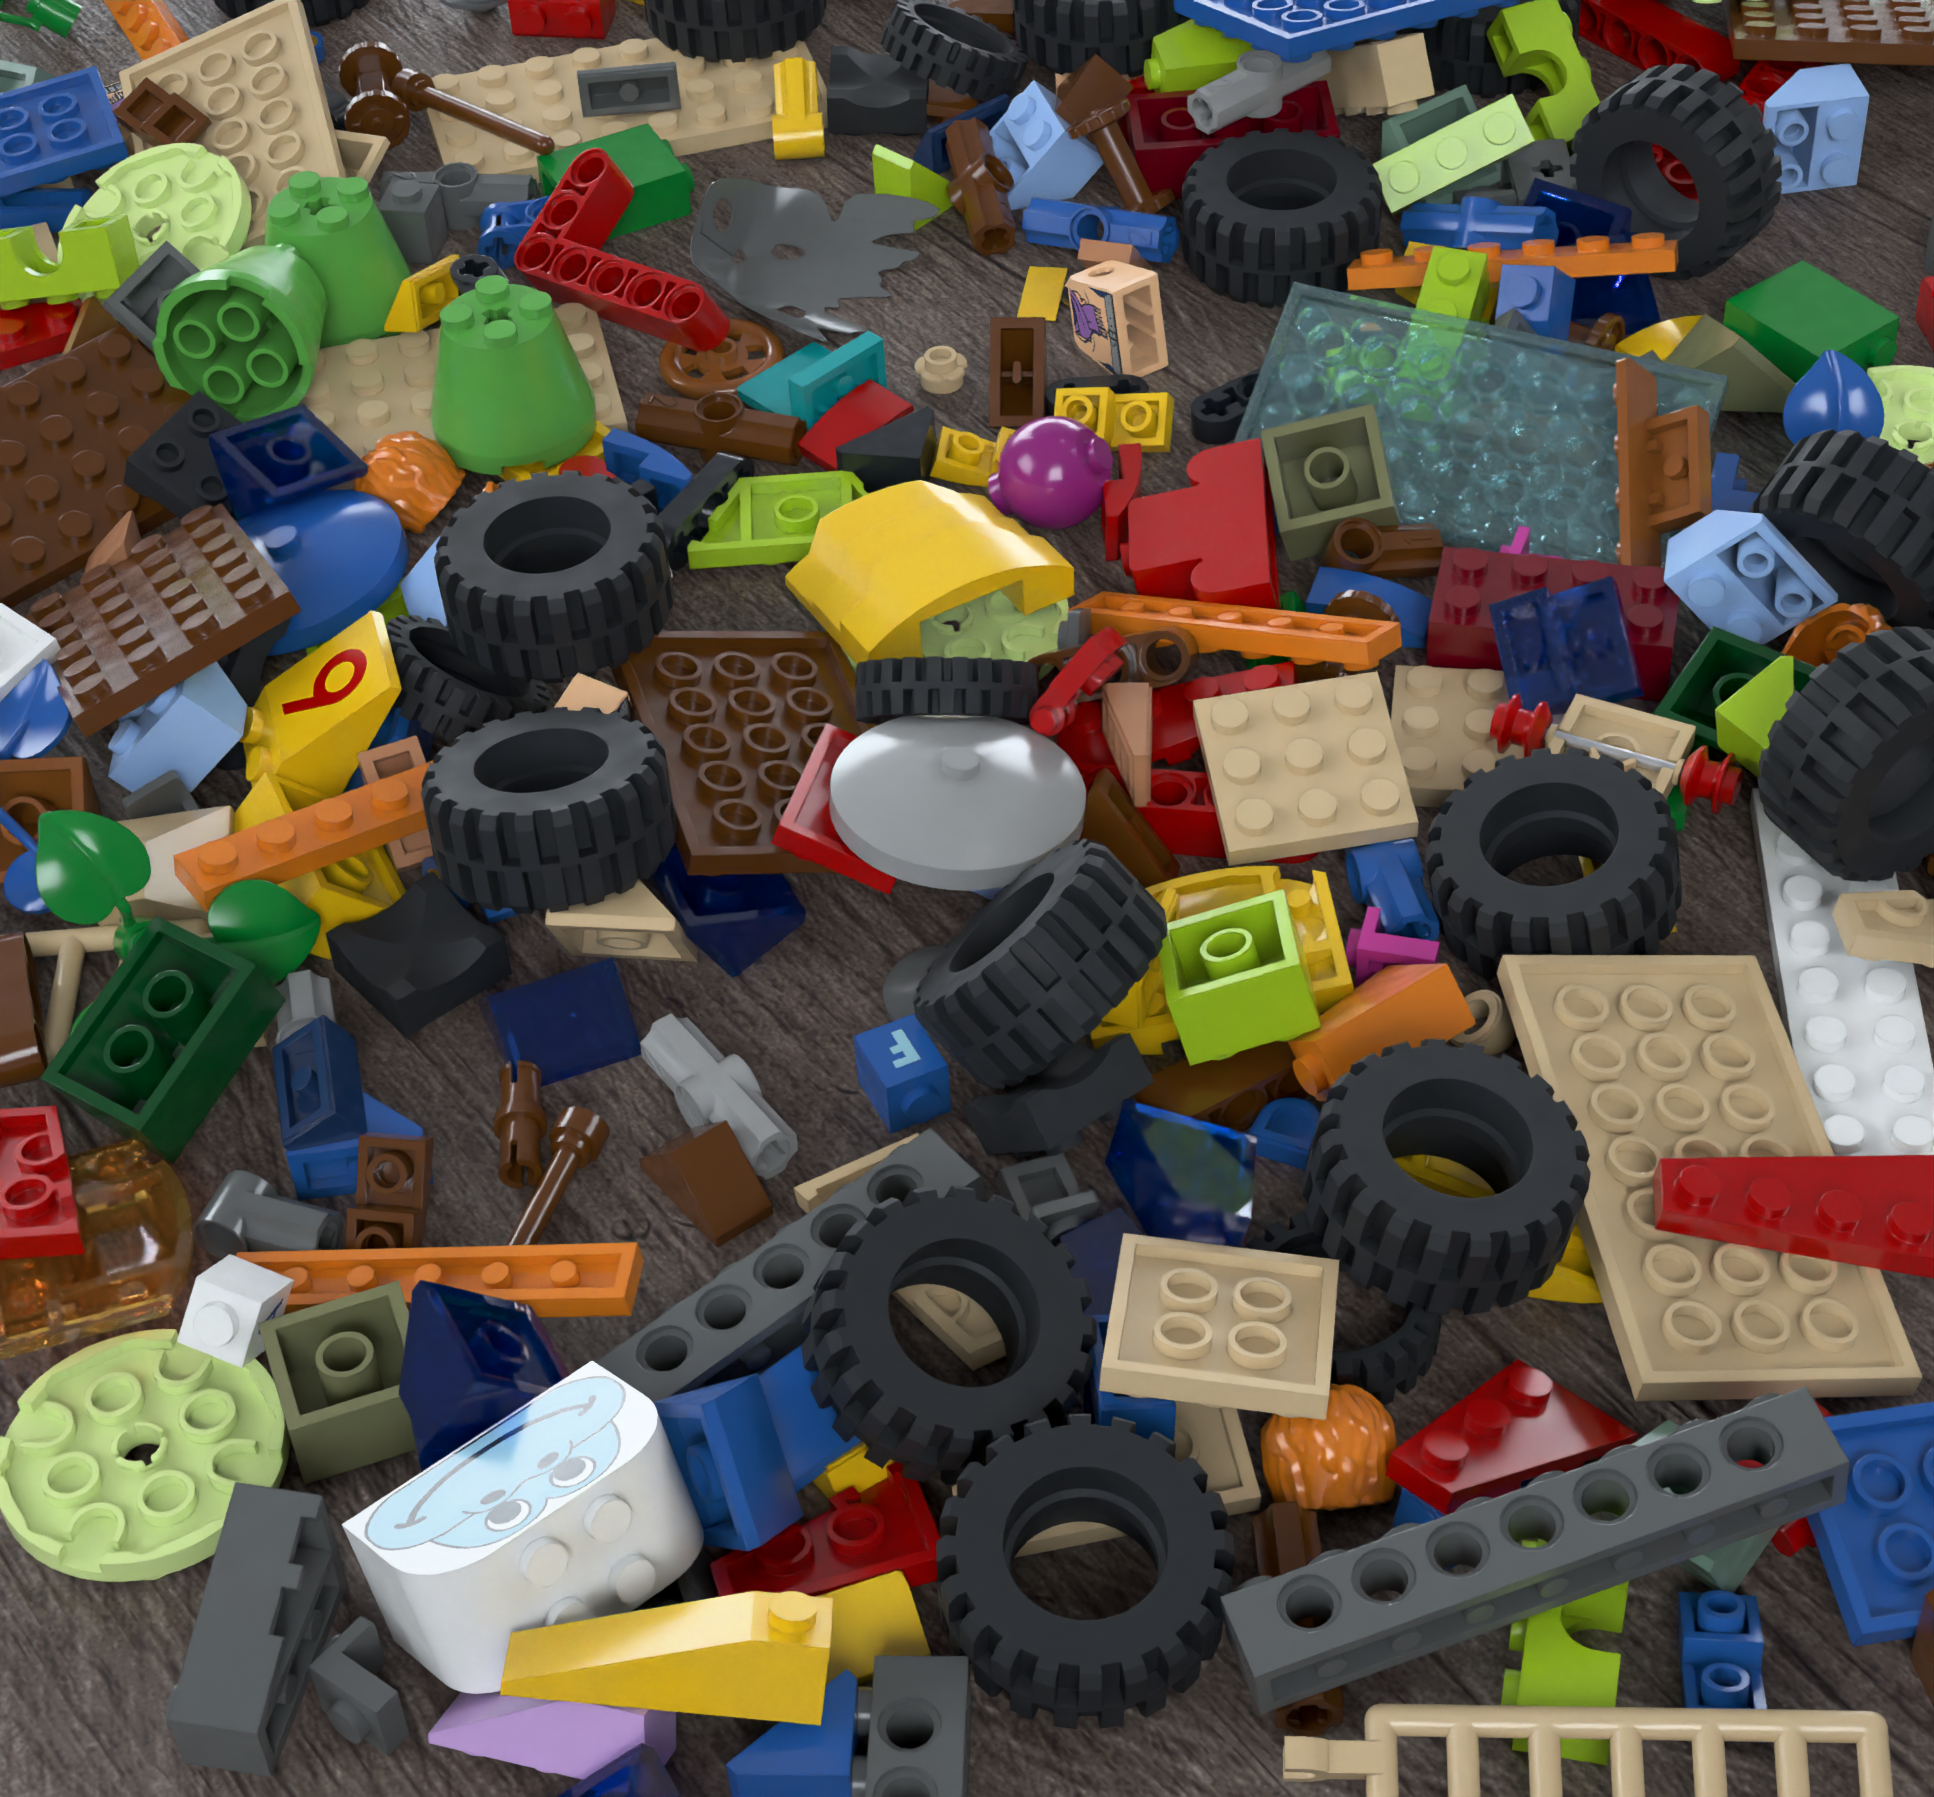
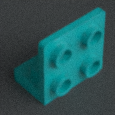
(816, 378)

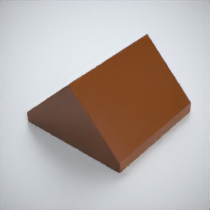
(37, 787)

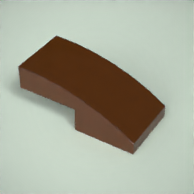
(160, 116)

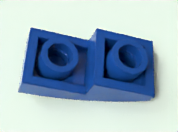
(1720, 1650)

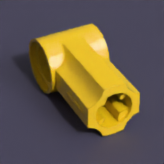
(797, 122)

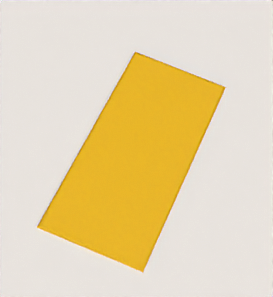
(1042, 292)

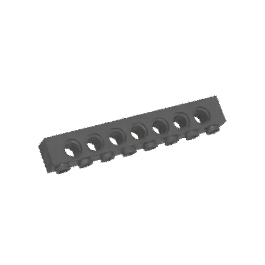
(1512, 1582)

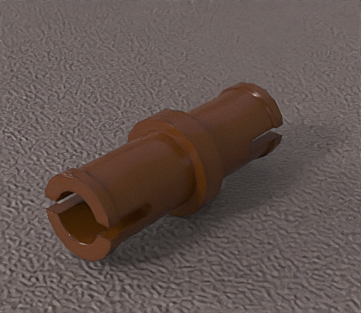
(520, 1124)

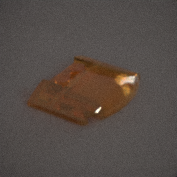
(133, 1263)

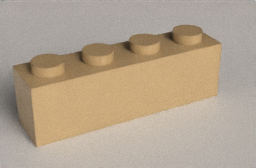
(1380, 76)

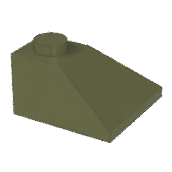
(1752, 378)

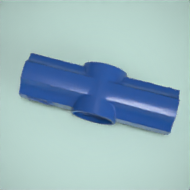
(1066, 222)
(1477, 222)
(1392, 879)

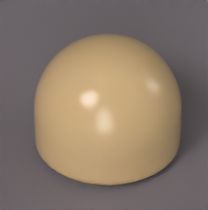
(1498, 1030)

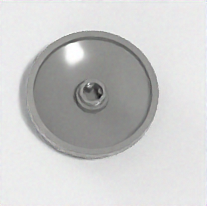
(955, 800)

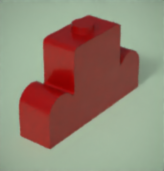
(1210, 537)

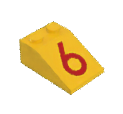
(324, 710)

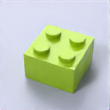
(1237, 978)

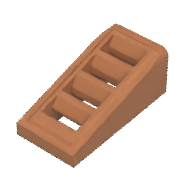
(1129, 735)

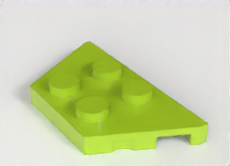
(772, 518)

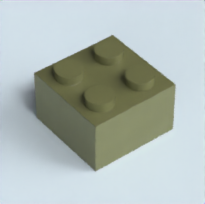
(1327, 474)
(341, 1380)

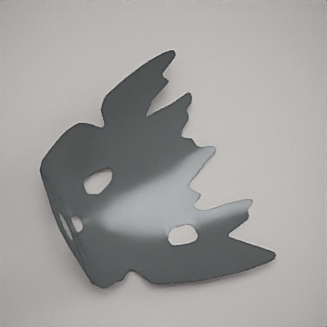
(838, 255)

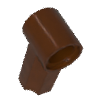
(1385, 550)

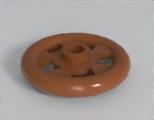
(722, 362)

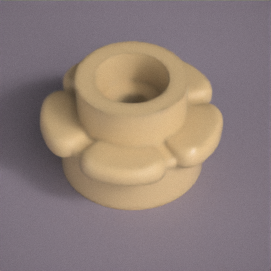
(941, 370)

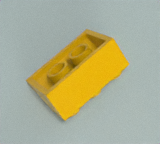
(337, 892)

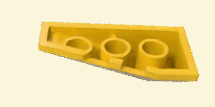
(708, 1657)

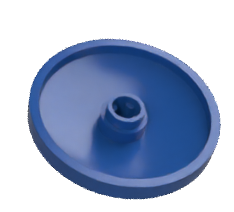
(336, 557)

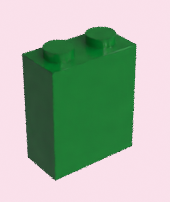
(657, 176)
(1808, 312)

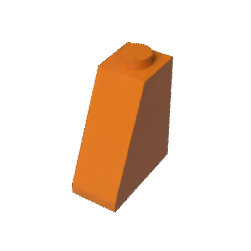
(1383, 1011)

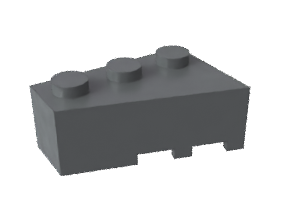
(257, 1630)

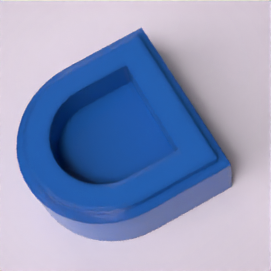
(1286, 1130)

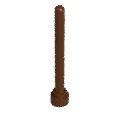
(419, 93)
(575, 1141)

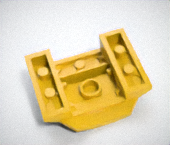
(912, 556)

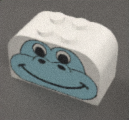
(530, 1527)

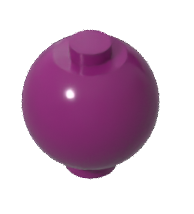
(1051, 473)

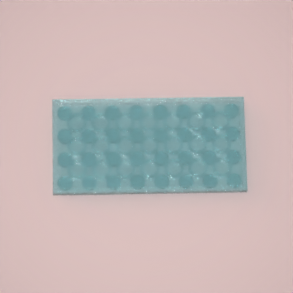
(1473, 416)

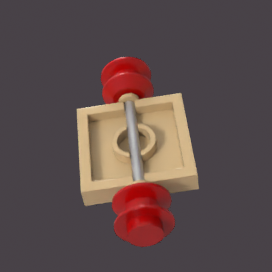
(1636, 738)

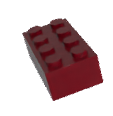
(1168, 143)
(1471, 579)

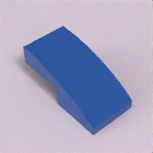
(637, 458)
(1410, 606)

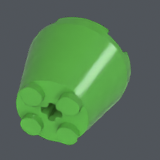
(347, 246)
(244, 331)
(508, 381)

